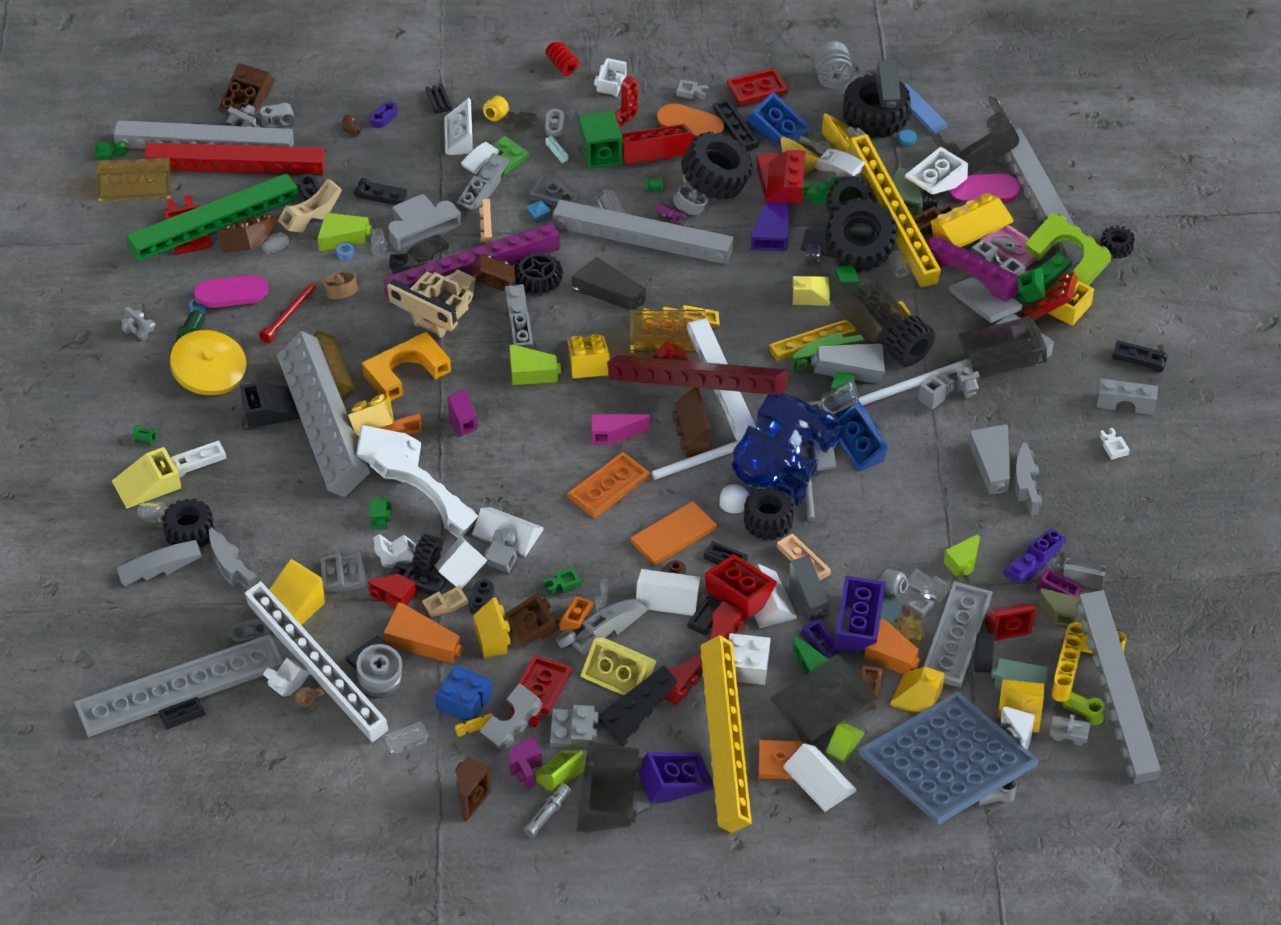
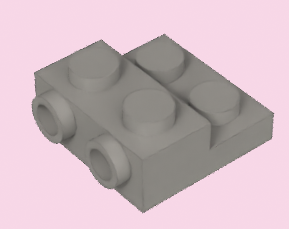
(573, 727)

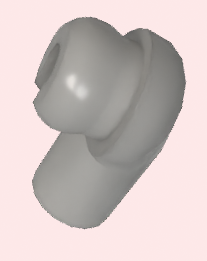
(1006, 243)

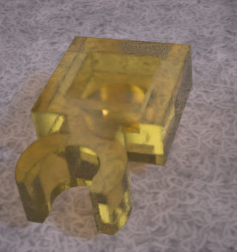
(909, 628)

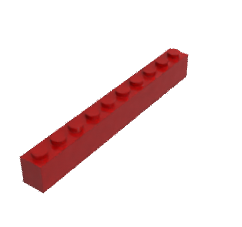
(239, 158)

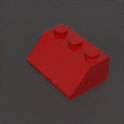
(786, 177)
(739, 585)

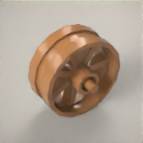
(340, 285)

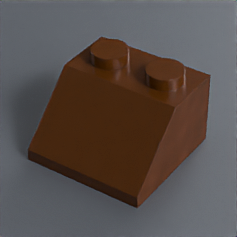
(493, 272)
(472, 785)

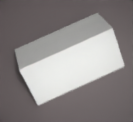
(459, 130)
(492, 519)
(668, 592)
(778, 606)
(818, 777)

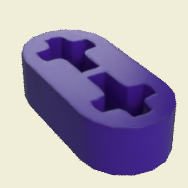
(384, 114)

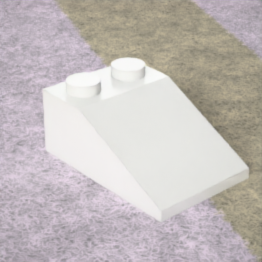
(939, 172)
(373, 439)

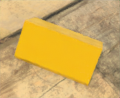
(835, 134)

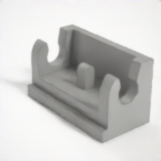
(1084, 576)

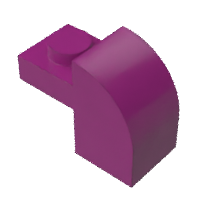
(524, 758)

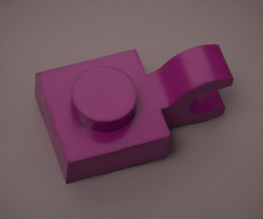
(667, 212)

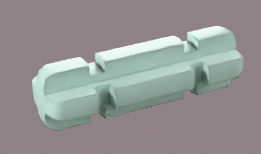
(557, 149)

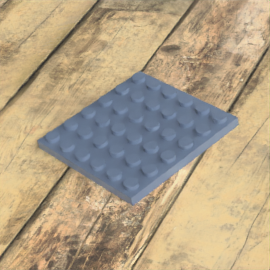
(948, 757)

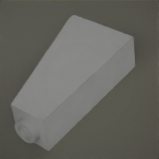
(860, 360)
(991, 454)

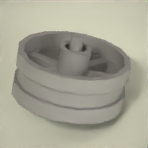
(690, 200)

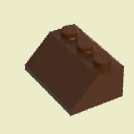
(692, 423)

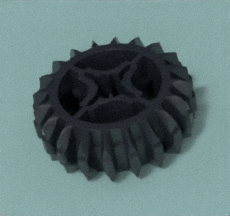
(538, 272)

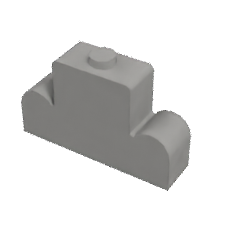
(419, 220)

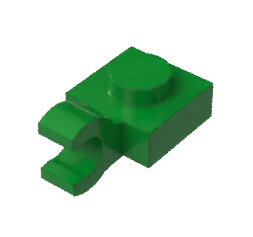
(108, 150)

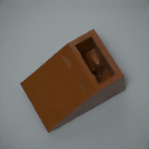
(246, 88)
(247, 233)

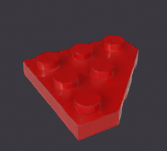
(1056, 296)

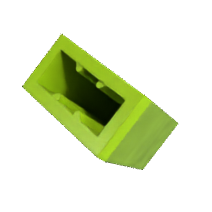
(343, 229)
(532, 366)

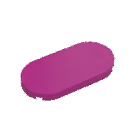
(1000, 185)
(231, 291)

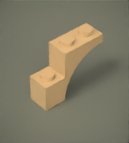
(297, 217)

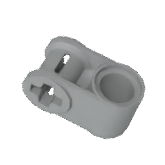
(278, 115)

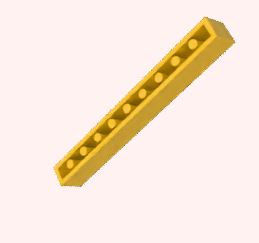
(885, 192)
(725, 735)

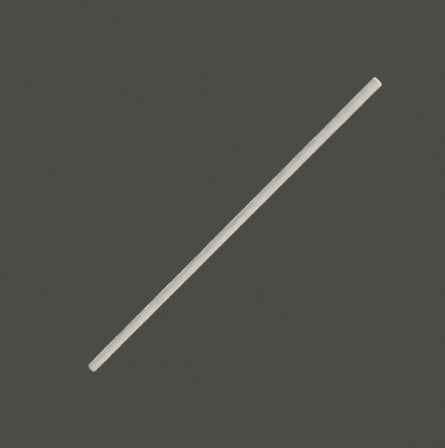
(864, 400)

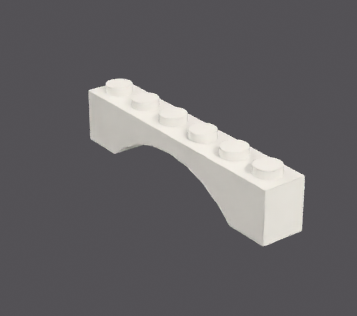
(394, 465)

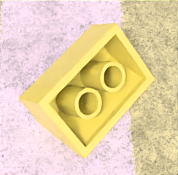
(616, 666)

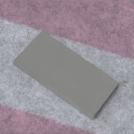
(979, 298)

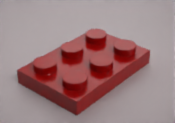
(756, 86)

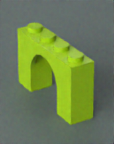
(1056, 230)

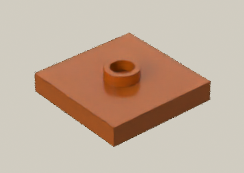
(774, 756)

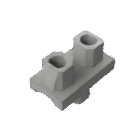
(245, 116)
(135, 323)
(967, 381)
(1069, 729)

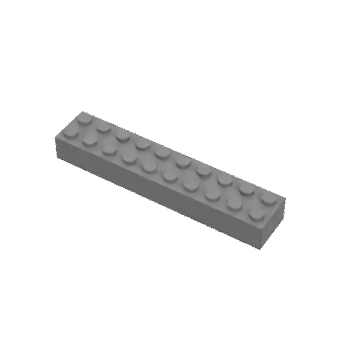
(322, 414)

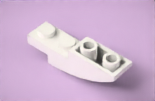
(839, 162)

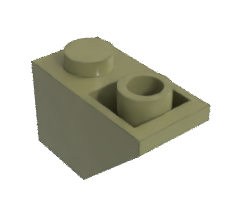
(1058, 606)

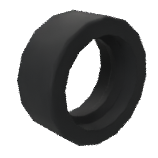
(984, 652)

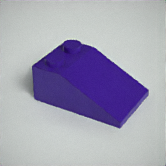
(673, 775)

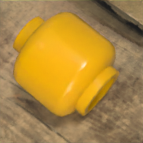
(495, 108)

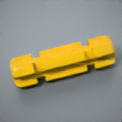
(472, 725)

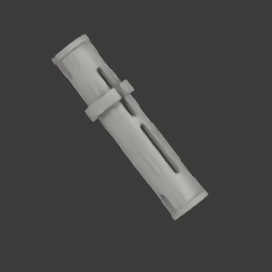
(552, 804)

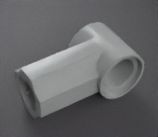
(1001, 794)

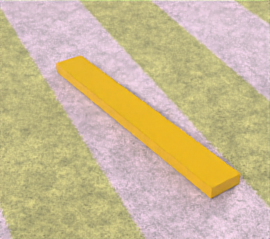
(789, 346)

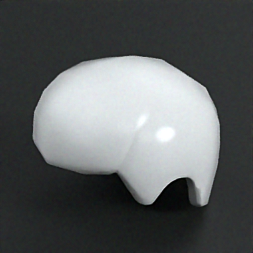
(733, 498)

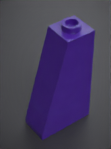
(771, 228)

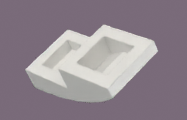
(479, 157)

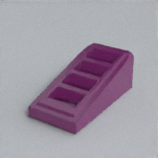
(1050, 577)

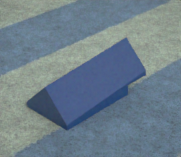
(861, 437)

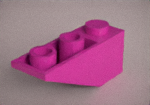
(617, 427)

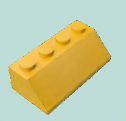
(971, 220)

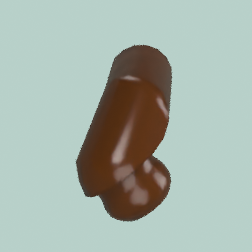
(348, 125)

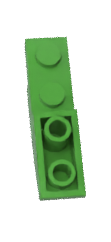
(802, 359)

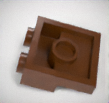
(532, 620)

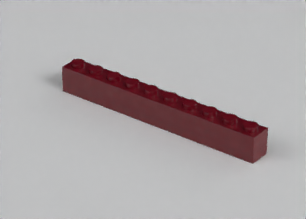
(698, 374)

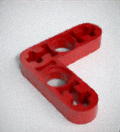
(629, 101)

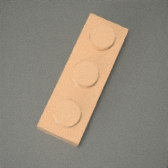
(485, 223)
(795, 549)

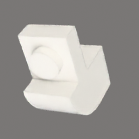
(392, 552)
(287, 678)

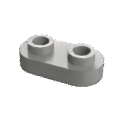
(554, 123)

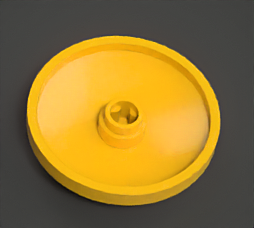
(208, 362)

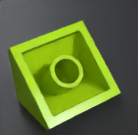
(560, 769)

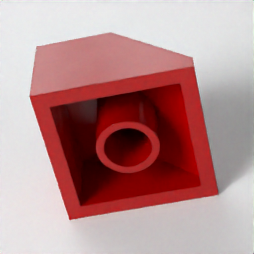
(1010, 621)

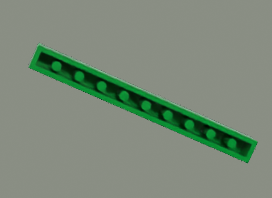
(211, 217)

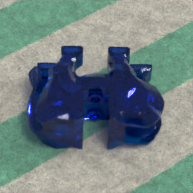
(772, 449)

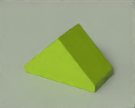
(843, 742)

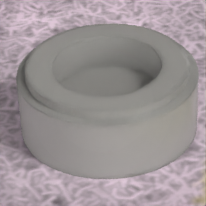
(566, 638)

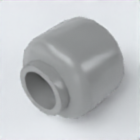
(895, 582)

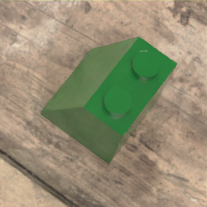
(600, 139)

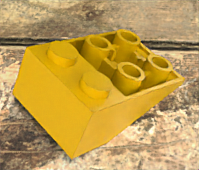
(588, 356)
(374, 413)

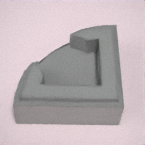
(920, 608)

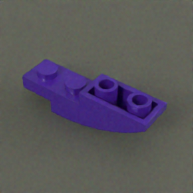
(1036, 557)

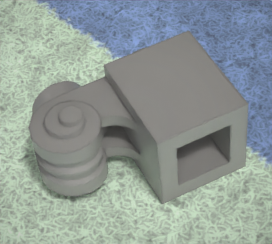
(934, 390)
(499, 554)

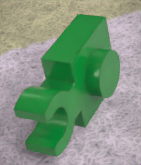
(564, 579)

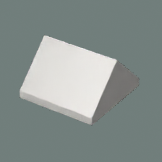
(460, 563)
(1017, 725)

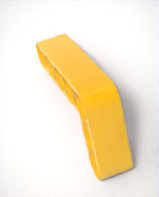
(1073, 644)

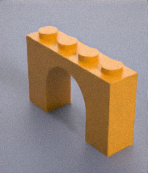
(420, 350)

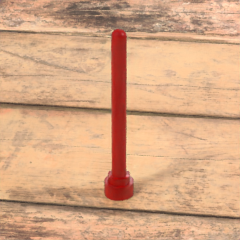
(268, 334)

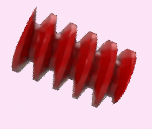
(562, 58)

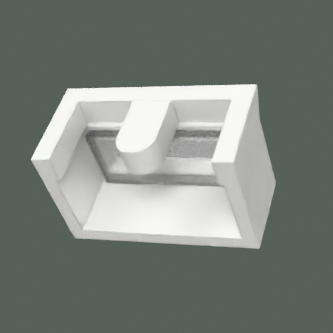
(610, 77)

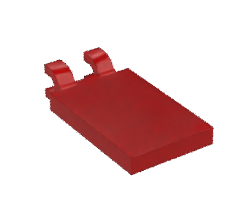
(194, 245)
(546, 681)

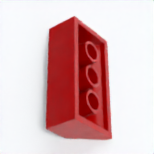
(655, 144)

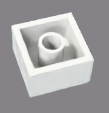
(750, 658)

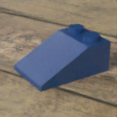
(776, 119)

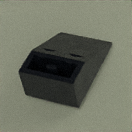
(267, 404)

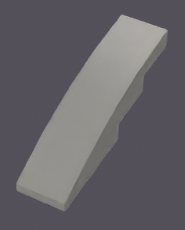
(159, 561)

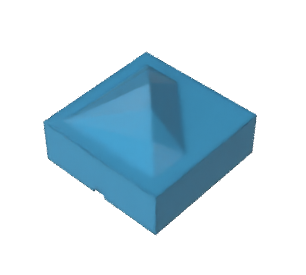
(538, 211)

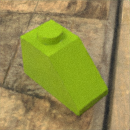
(962, 557)

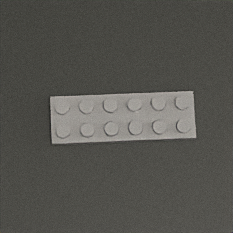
(957, 632)

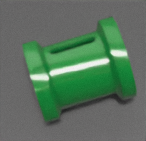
(653, 183)
(144, 435)

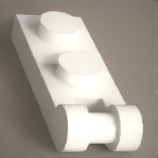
(198, 457)

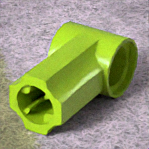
(1086, 707)

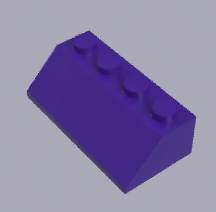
(859, 614)

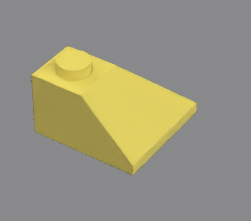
(810, 290)

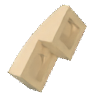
(446, 603)

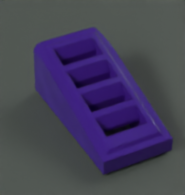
(807, 634)

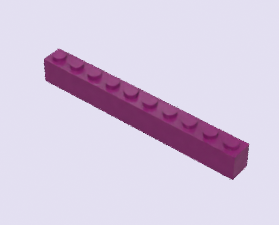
(509, 249)

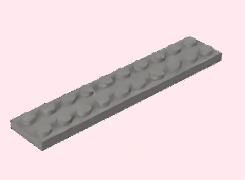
(178, 684)

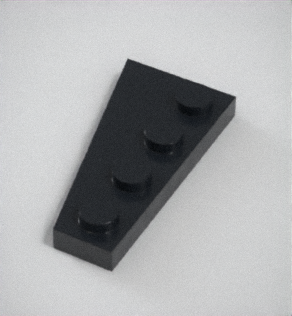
(630, 710)

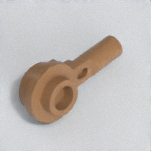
(306, 695)

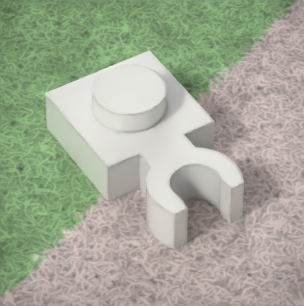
(1114, 445)

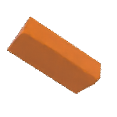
(576, 613)

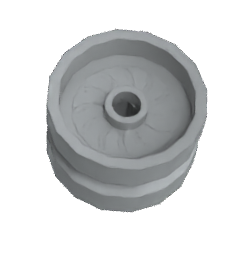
(378, 670)

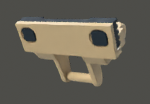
(420, 306)

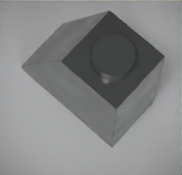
(888, 83)
(808, 588)

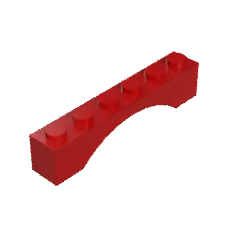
(725, 620)

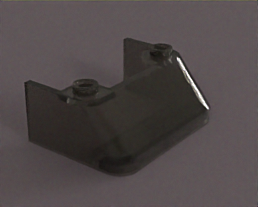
(989, 148)

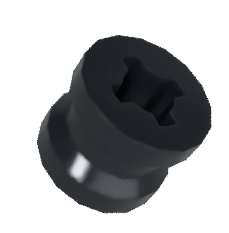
(929, 199)

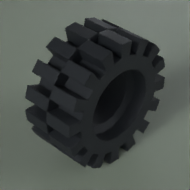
(1121, 235)
(427, 552)

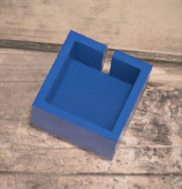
(460, 692)

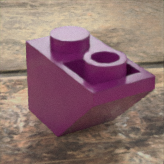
(461, 413)

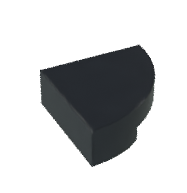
(397, 260)

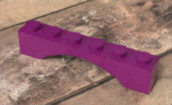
(996, 279)

